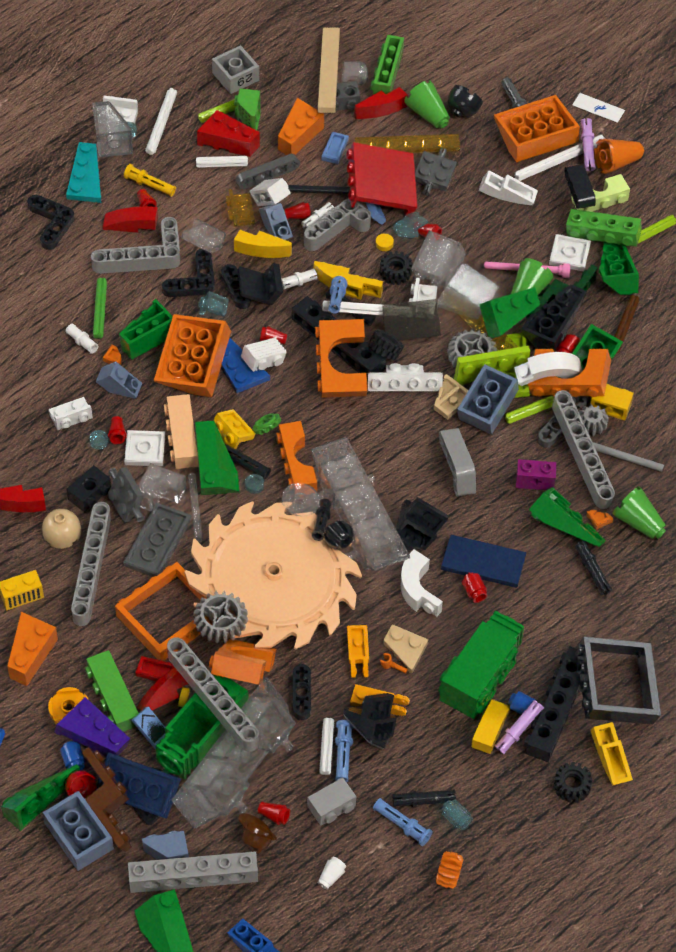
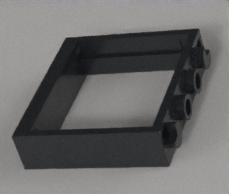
(651, 707)

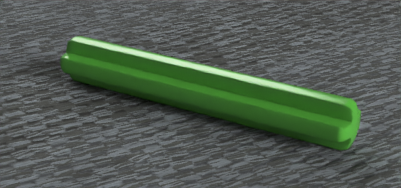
(99, 313)

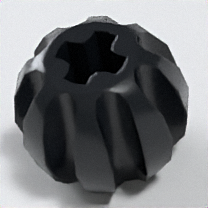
(339, 535)

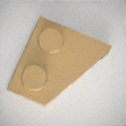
(449, 397)
(405, 646)

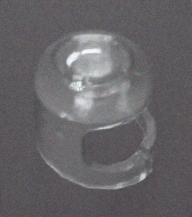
(354, 71)

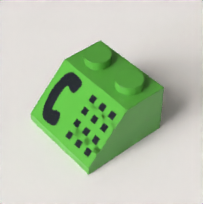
(248, 107)

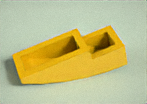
(262, 245)
(490, 726)
(611, 753)

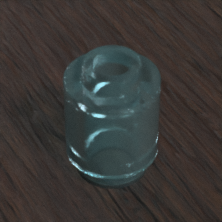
(457, 814)

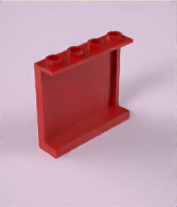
(381, 177)

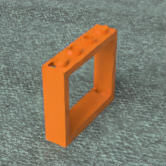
(155, 583)

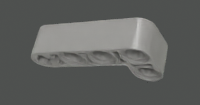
(335, 222)
(459, 462)

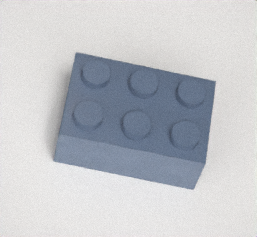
(488, 399)
(78, 830)

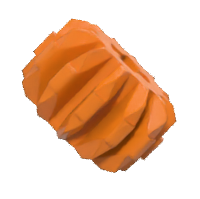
(449, 869)

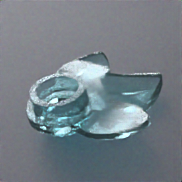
(409, 225)

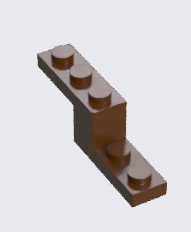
(107, 798)

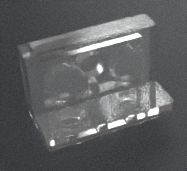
(204, 236)

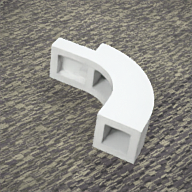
(548, 364)
(412, 591)

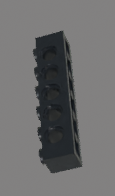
(357, 355)
(542, 747)

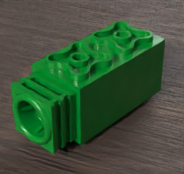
(481, 665)
(194, 731)

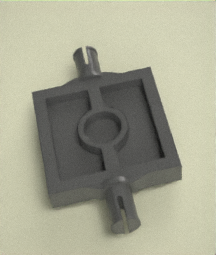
(434, 171)
(125, 495)

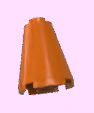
(615, 154)

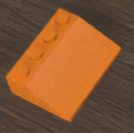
(537, 128)
(193, 354)

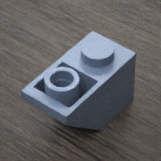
(276, 221)
(118, 380)
(166, 846)

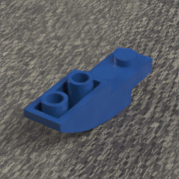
(249, 938)

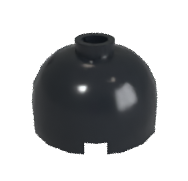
(462, 102)

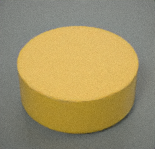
(384, 242)
(184, 696)

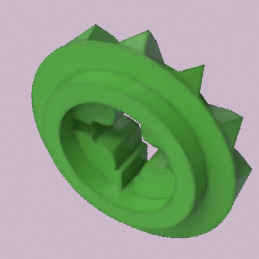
(266, 423)

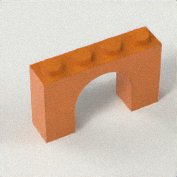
(334, 382)
(589, 382)
(242, 661)

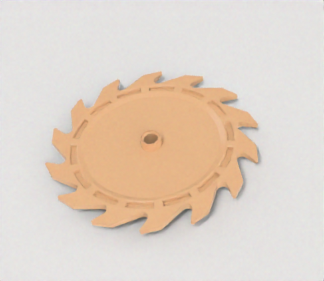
(307, 572)

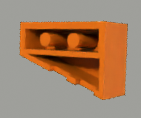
(300, 127)
(30, 648)

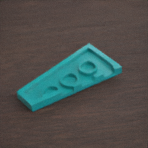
(84, 179)

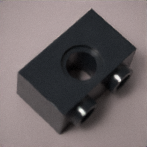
(80, 493)

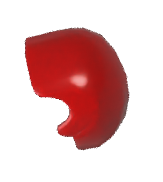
(82, 782)

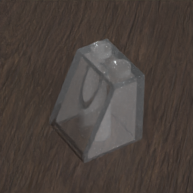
(111, 131)
(438, 259)
(466, 292)

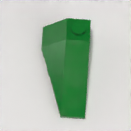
(619, 269)
(596, 339)
(215, 464)
(555, 511)
(31, 801)
(163, 923)

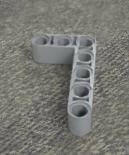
(141, 258)

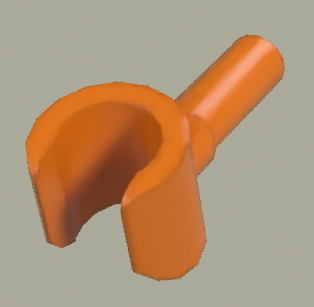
(389, 663)

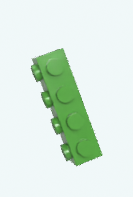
(388, 64)
(605, 228)

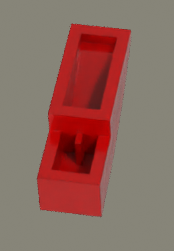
(381, 104)
(131, 219)
(17, 500)
(163, 691)

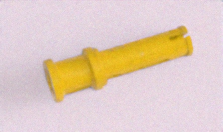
(142, 177)

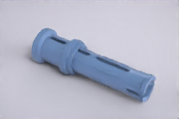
(337, 298)
(344, 742)
(410, 826)

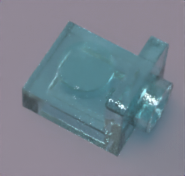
(213, 303)

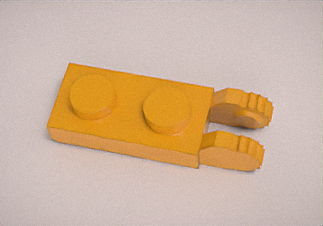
(358, 648)
(361, 691)

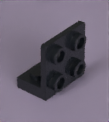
(260, 286)

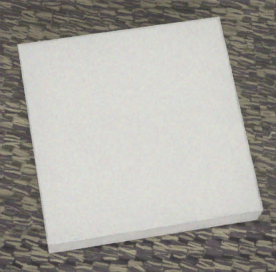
(570, 251)
(144, 448)

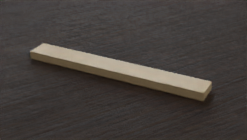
(329, 70)

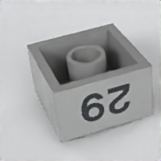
(235, 69)

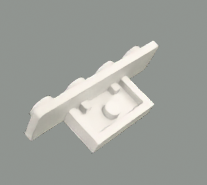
(404, 378)

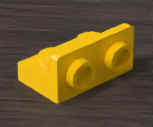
(233, 428)

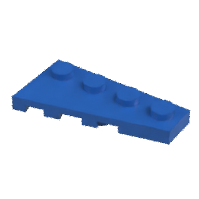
(238, 371)

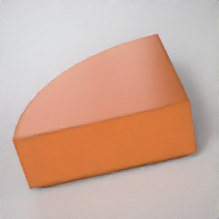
(112, 355)
(599, 519)

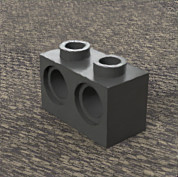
(347, 95)

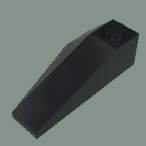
(552, 322)

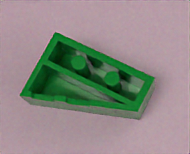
(146, 331)

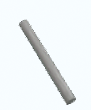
(628, 457)

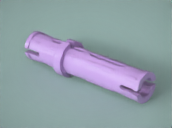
(587, 137)
(518, 727)

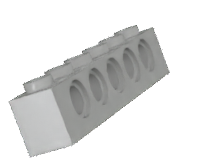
(193, 872)

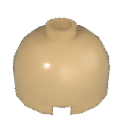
(61, 528)

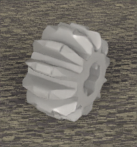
(594, 419)

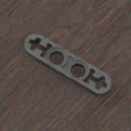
(250, 177)
(557, 433)

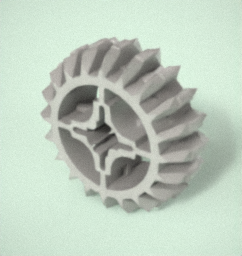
(469, 344)
(226, 625)

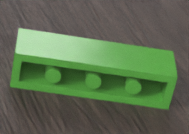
(112, 690)

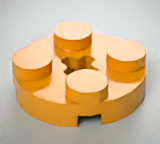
(59, 701)

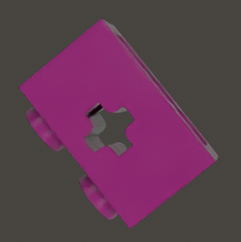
(535, 474)

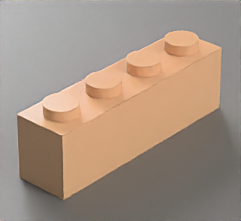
(182, 431)

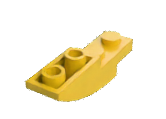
(356, 284)

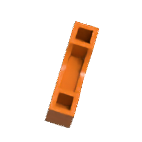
(292, 440)

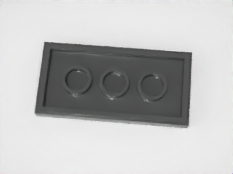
(157, 540)

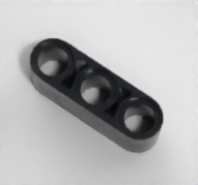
(580, 186)

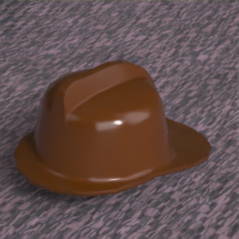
(255, 833)

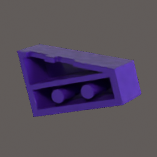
(93, 729)

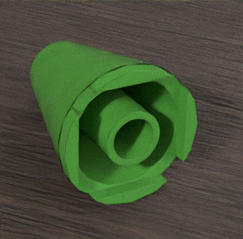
(428, 104)
(532, 275)
(640, 514)

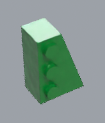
(508, 310)

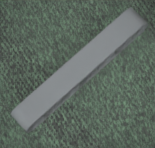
(586, 456)
(91, 571)
(213, 702)

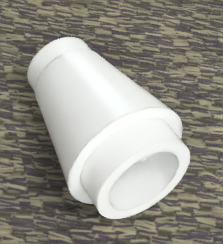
(331, 873)

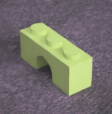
(614, 192)

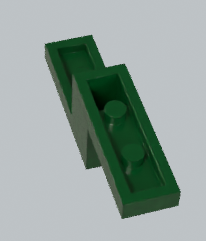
(587, 279)

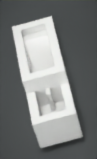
(507, 189)

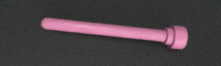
(562, 270)

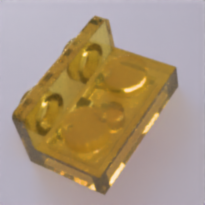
(240, 209)

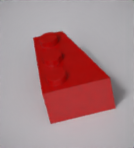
(228, 134)

